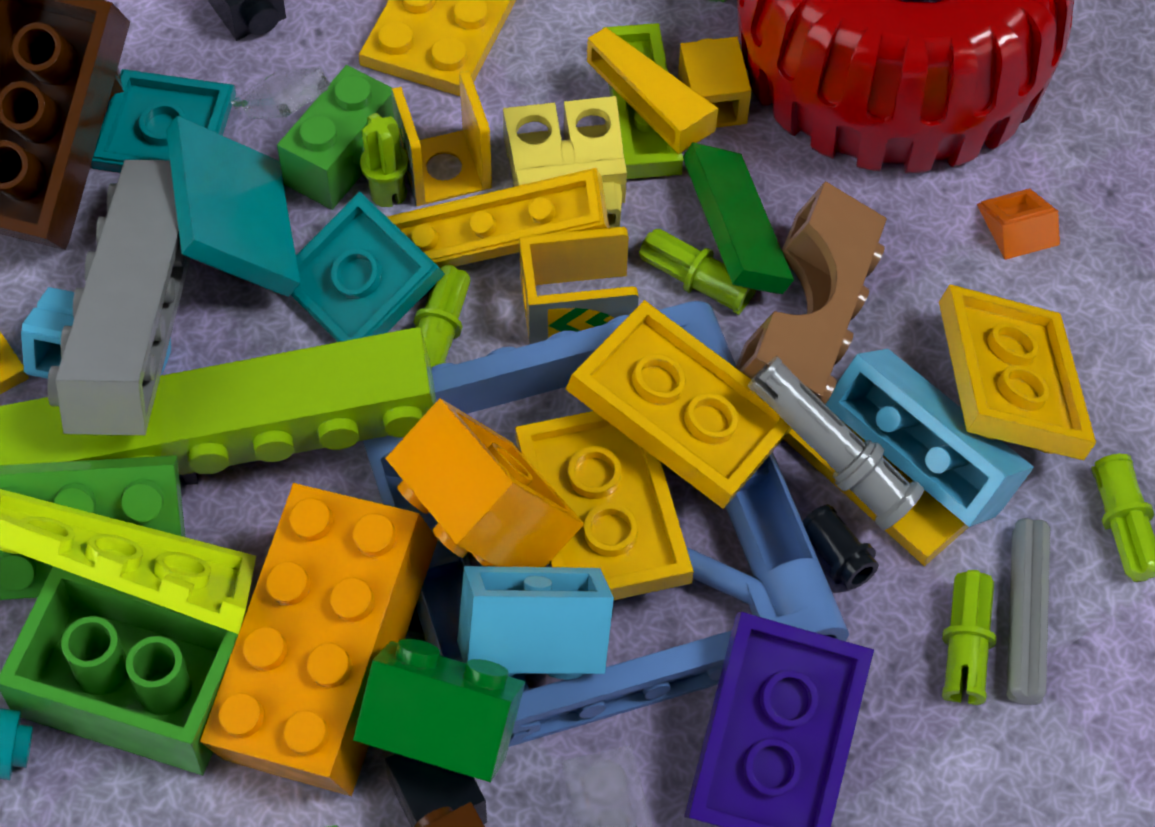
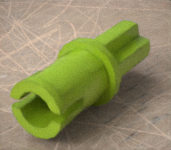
(384, 160)
(694, 268)
(441, 313)
(1126, 515)
(969, 637)

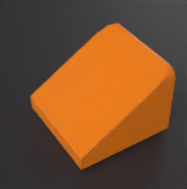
(1021, 223)

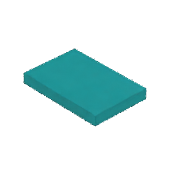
(231, 207)

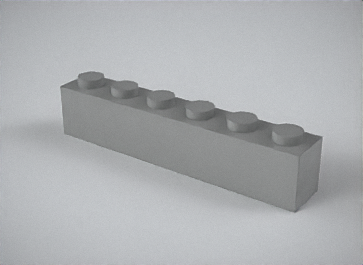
(125, 309)

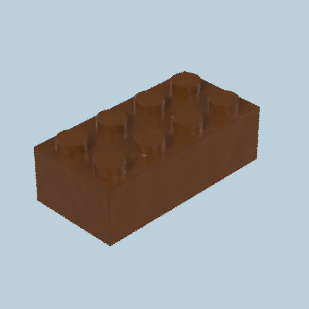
(53, 101)

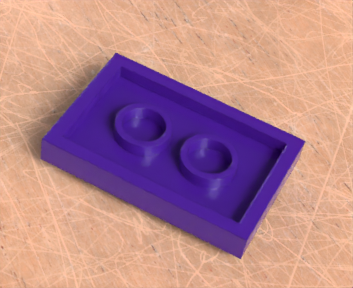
(778, 727)

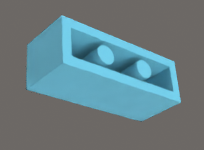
(927, 436)

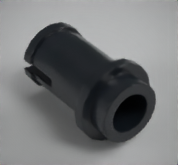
(843, 552)

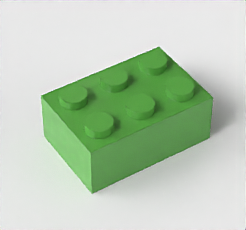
(117, 670)

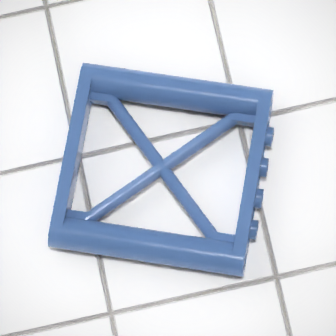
(784, 566)

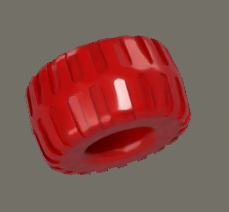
(901, 74)

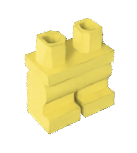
(545, 156)

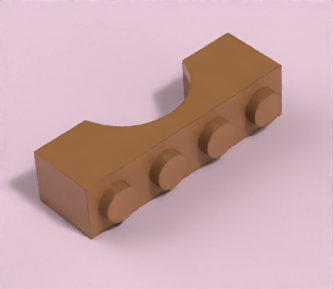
(831, 253)

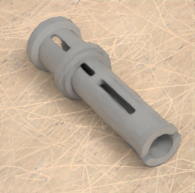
(855, 462)

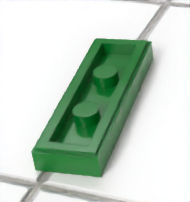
(737, 219)

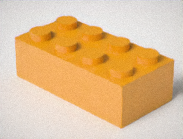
(323, 608)

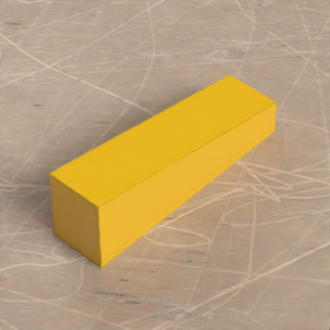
(653, 92)

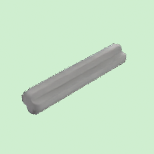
(1028, 612)

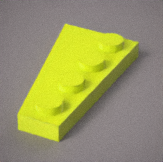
(135, 559)

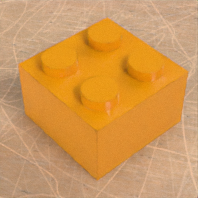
(481, 491)

